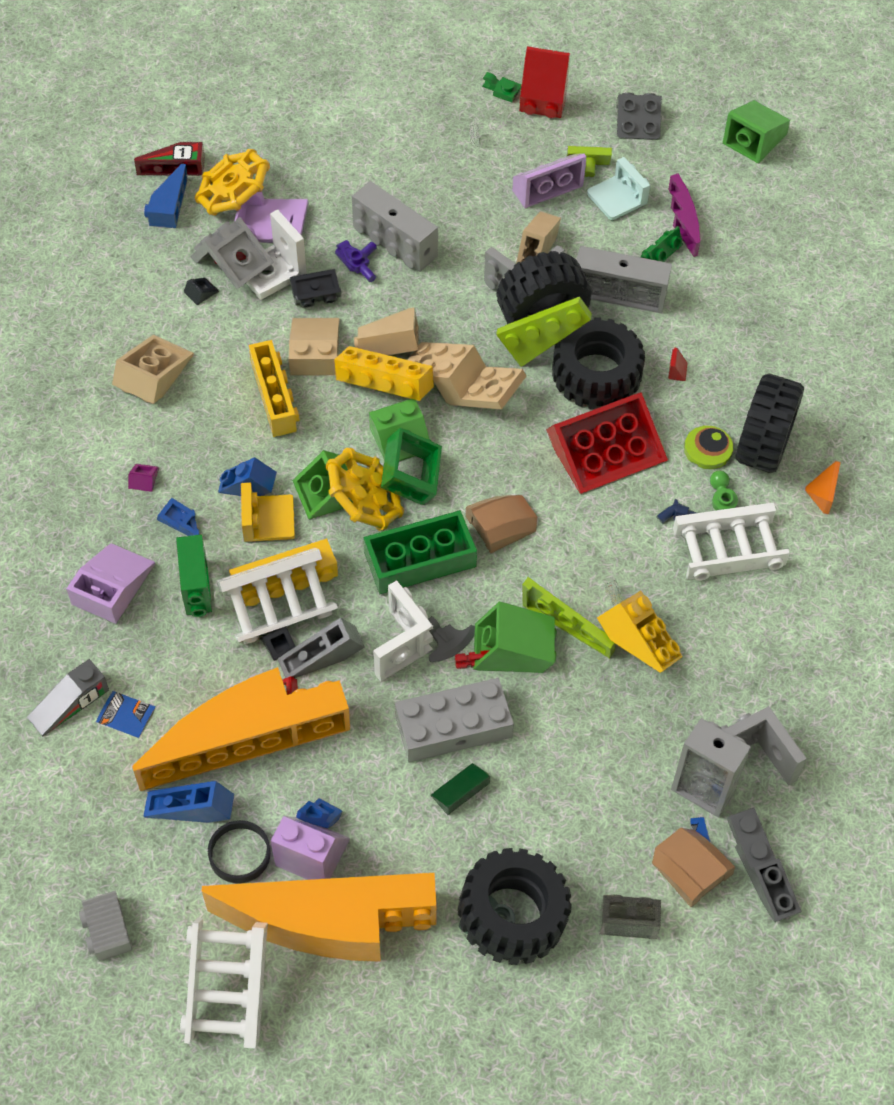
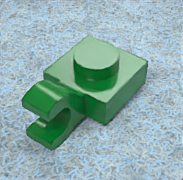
(502, 89)

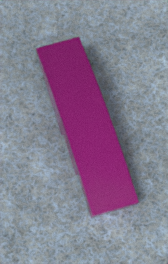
(685, 214)

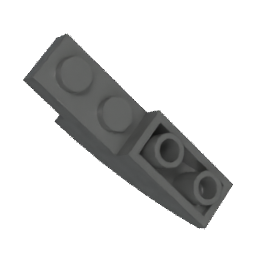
(762, 866)

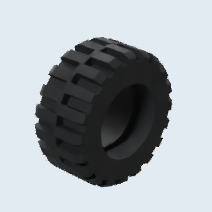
(541, 284)
(593, 386)
(769, 423)
(509, 939)

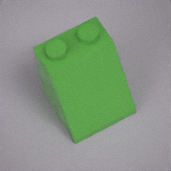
(754, 130)
(516, 640)

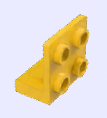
(266, 516)

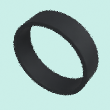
(239, 824)

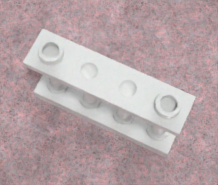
(737, 520)
(258, 578)
(249, 999)

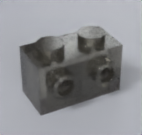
(630, 916)

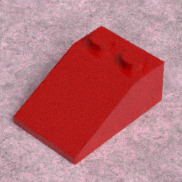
(544, 82)

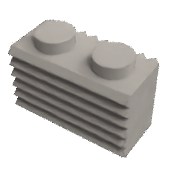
(106, 926)

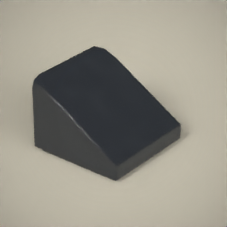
(199, 290)
(278, 642)

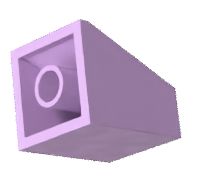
(307, 848)

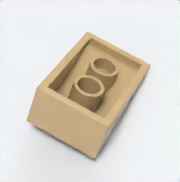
(313, 346)
(150, 368)

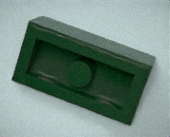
(461, 788)

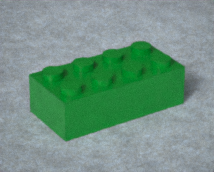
(420, 551)

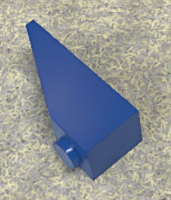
(167, 200)
(193, 802)

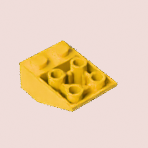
(641, 632)

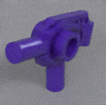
(355, 259)

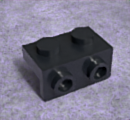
(315, 287)

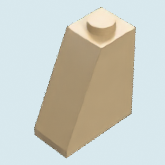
(538, 235)
(390, 334)

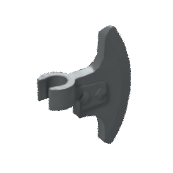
(449, 640)

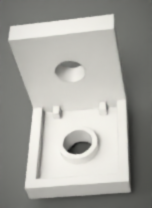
(287, 255)
(408, 645)

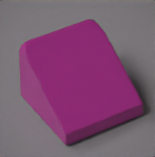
(142, 477)

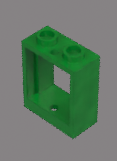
(406, 485)
(194, 575)

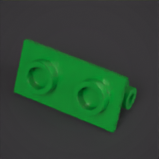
(664, 246)

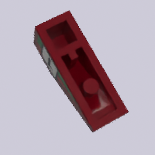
(168, 159)

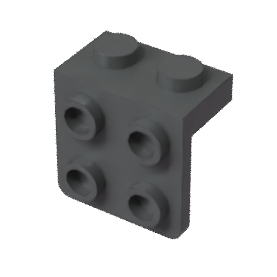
(638, 116)

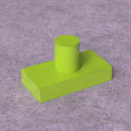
(594, 157)

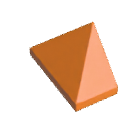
(823, 487)

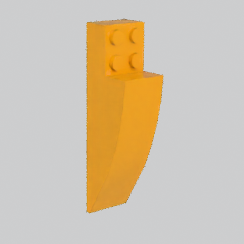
(244, 725)
(329, 915)

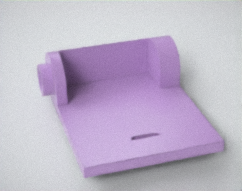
(257, 214)

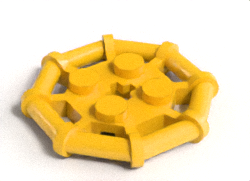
(232, 180)
(363, 488)

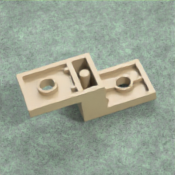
(464, 376)

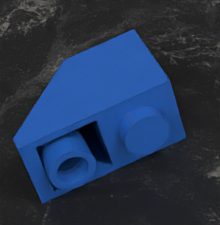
(250, 471)

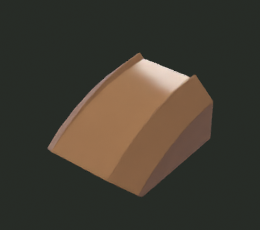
(502, 520)
(691, 864)

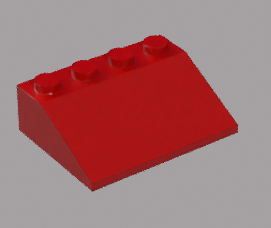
(607, 443)

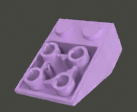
(109, 582)

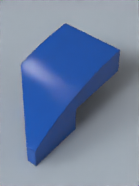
(179, 518)
(319, 813)

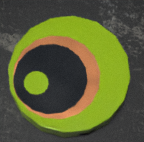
(708, 447)

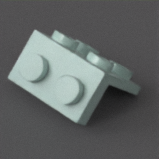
(622, 192)

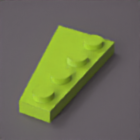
(540, 331)
(542, 601)

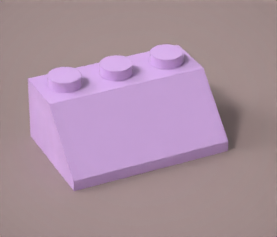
(550, 180)

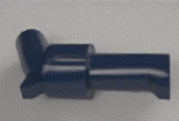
(676, 509)

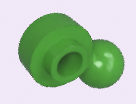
(720, 480)

